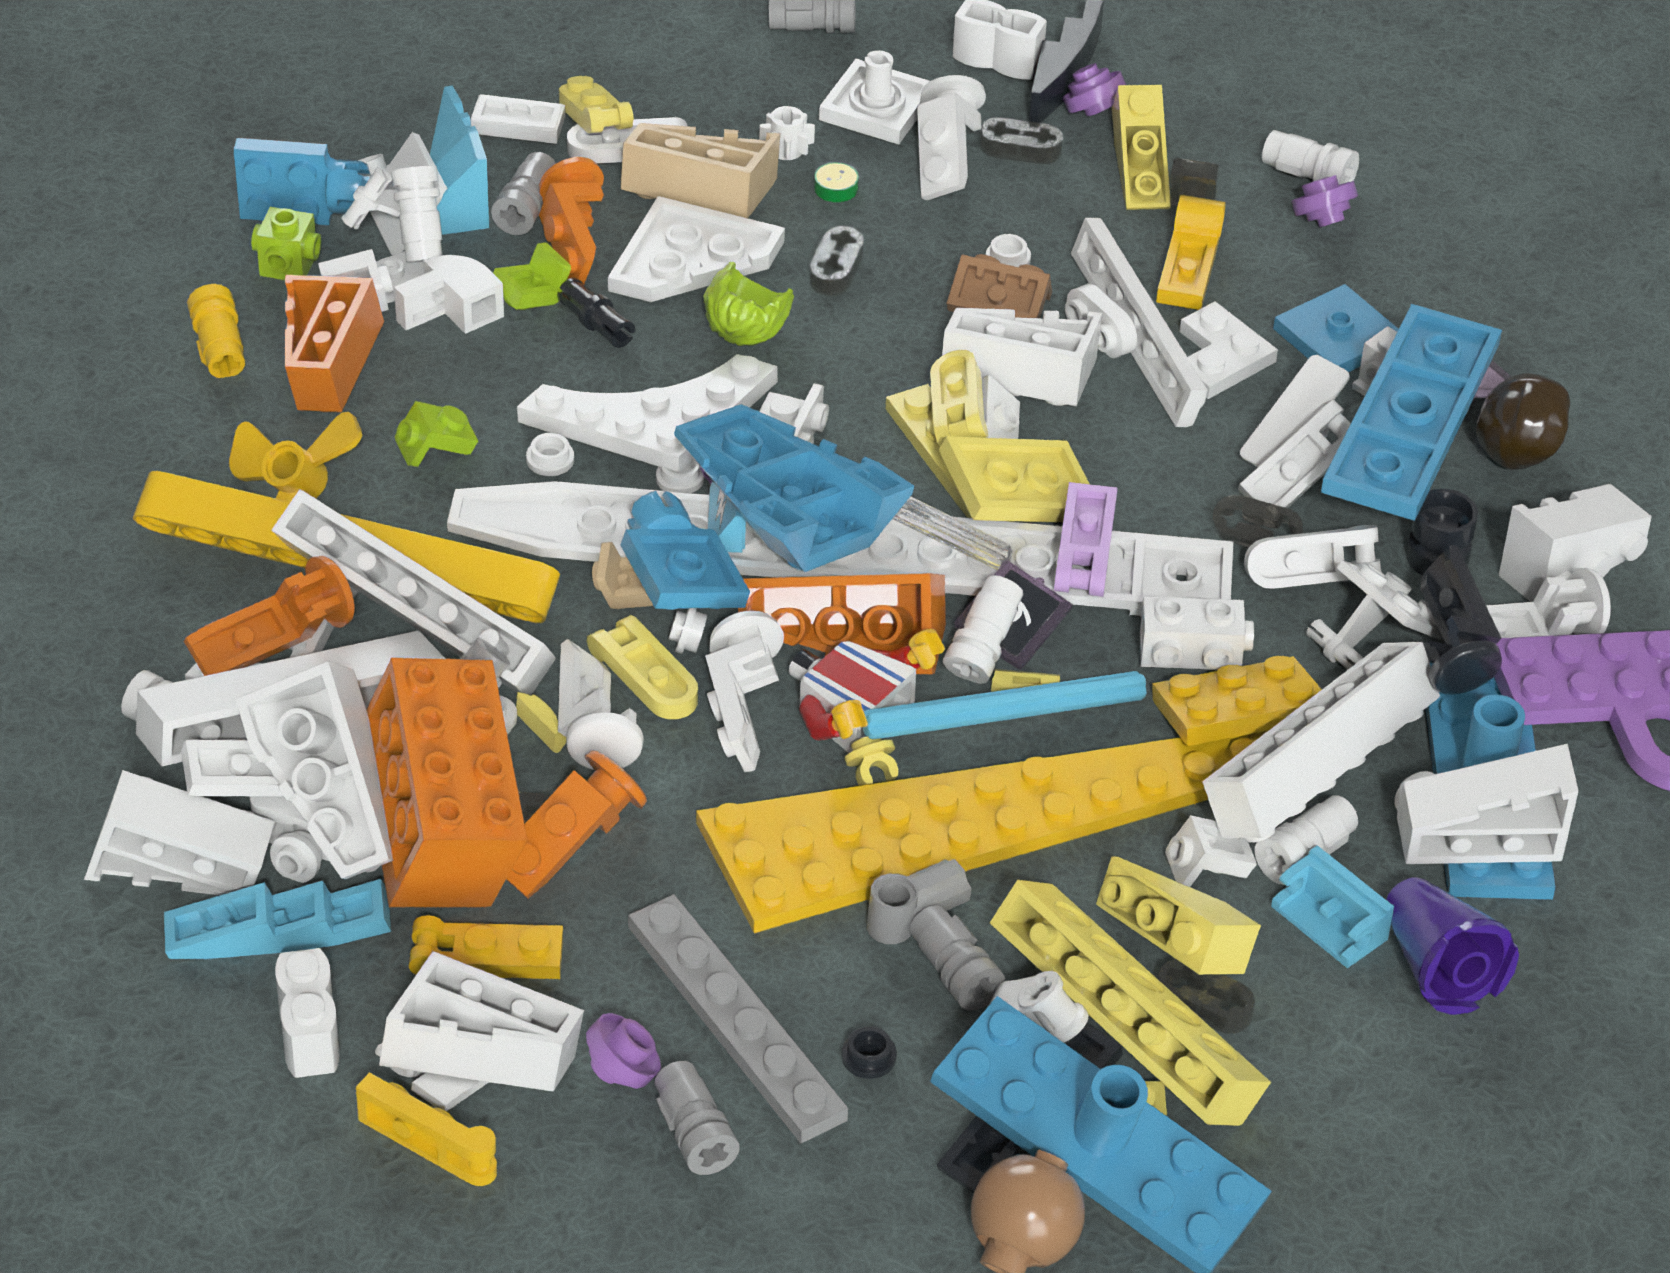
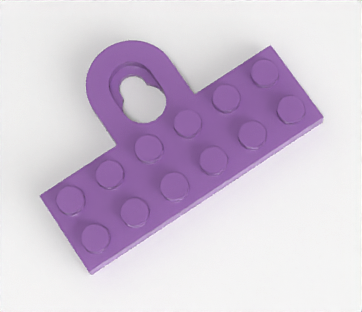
(1595, 679)

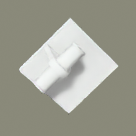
(379, 192)
(1384, 596)

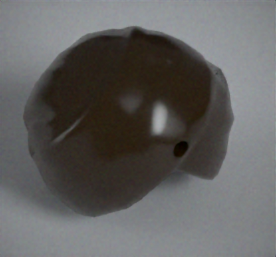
(1524, 420)

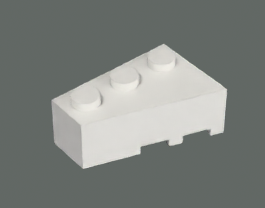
(1028, 355)
(1588, 531)
(1491, 811)
(178, 838)
(480, 1028)

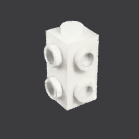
(1193, 632)

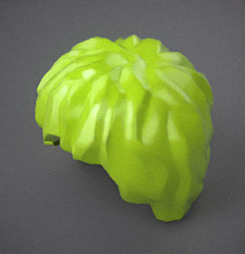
(744, 309)

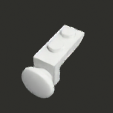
(944, 111)
(1558, 609)
(739, 664)
(586, 714)

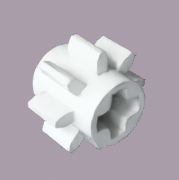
(794, 131)

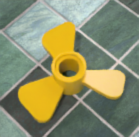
(287, 463)

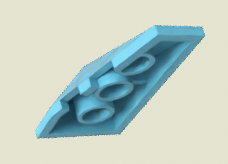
(462, 166)

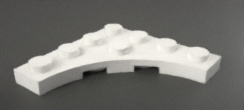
(645, 421)

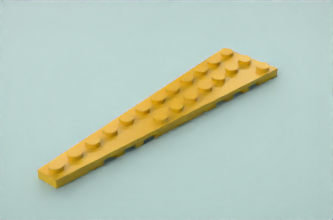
(829, 846)

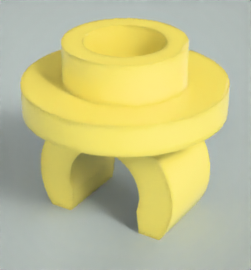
(871, 753)

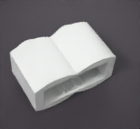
(998, 38)
(307, 1012)

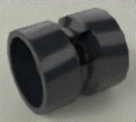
(1442, 521)

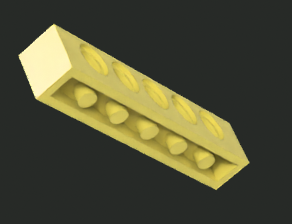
(1131, 1004)

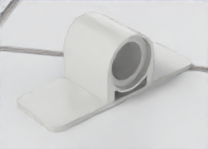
(1305, 396)

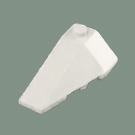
(322, 754)

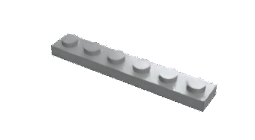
(738, 1019)

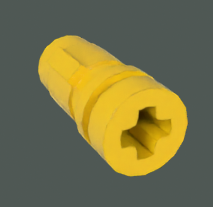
(216, 323)

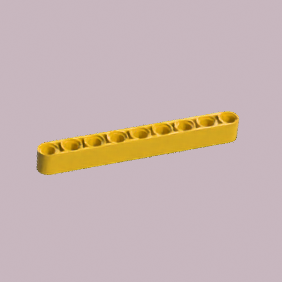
(245, 525)

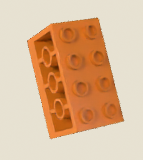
(445, 782)

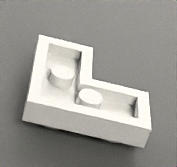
(1227, 346)

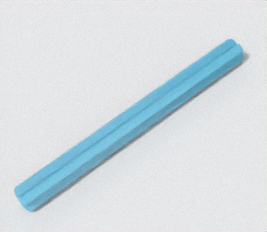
(1004, 705)

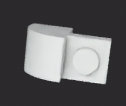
(451, 287)

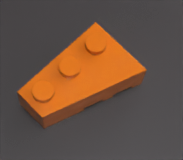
(328, 337)

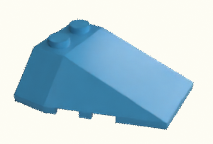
(792, 492)

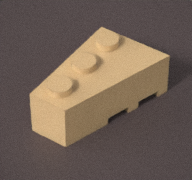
(699, 169)

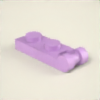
(1086, 538)

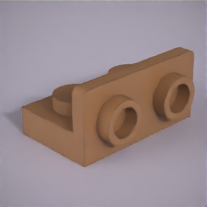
(989, 284)

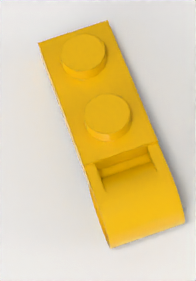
(1191, 252)

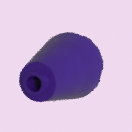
(1450, 946)

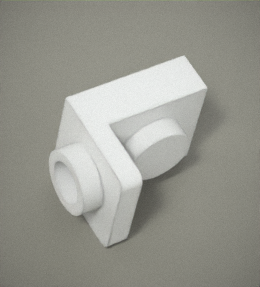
(361, 266)
(1201, 847)

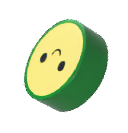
(836, 182)

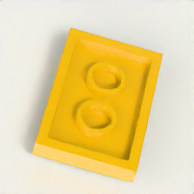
(1233, 699)

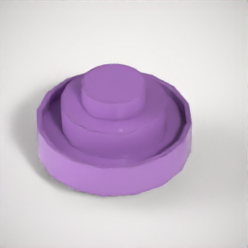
(1093, 90)
(1325, 200)
(622, 1051)

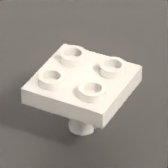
(874, 99)

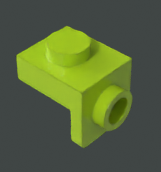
(535, 282)
(436, 428)

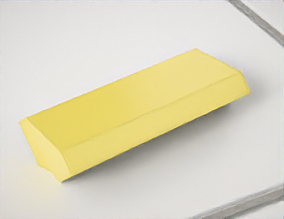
(1017, 679)
(540, 720)

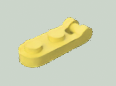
(594, 106)
(957, 397)
(646, 668)

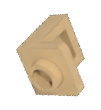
(618, 580)

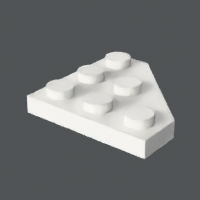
(685, 247)

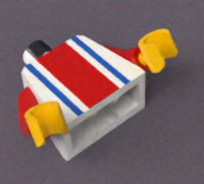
(858, 679)

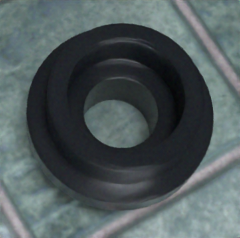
(869, 1041)

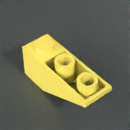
(1141, 146)
(1179, 919)

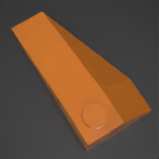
(861, 609)

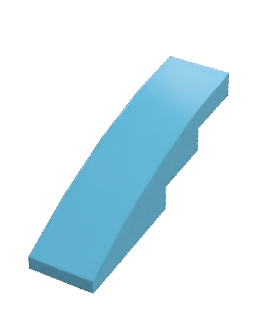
(264, 923)

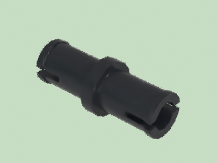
(596, 312)

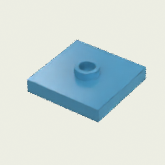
(1332, 327)

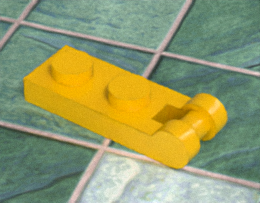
(494, 948)
(427, 1130)

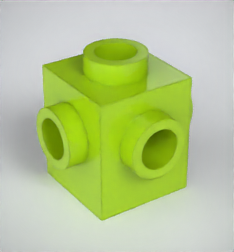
(289, 236)

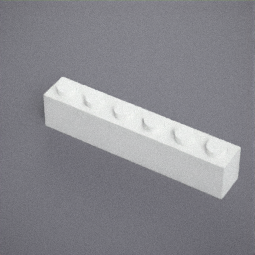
(411, 590)
(207, 704)
(1320, 741)

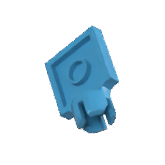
(294, 178)
(678, 560)

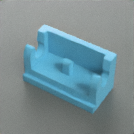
(1333, 907)

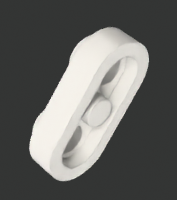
(1116, 330)

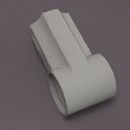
(900, 898)

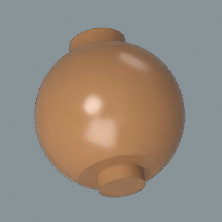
(1027, 1213)

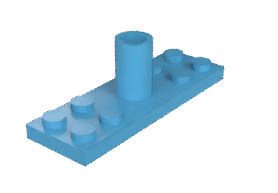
(1411, 412)
(1475, 731)
(1107, 1133)

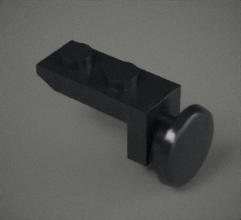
(1465, 624)

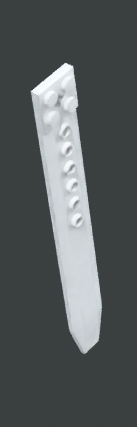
(577, 518)

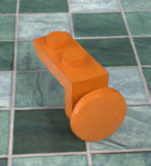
(567, 212)
(277, 621)
(571, 819)

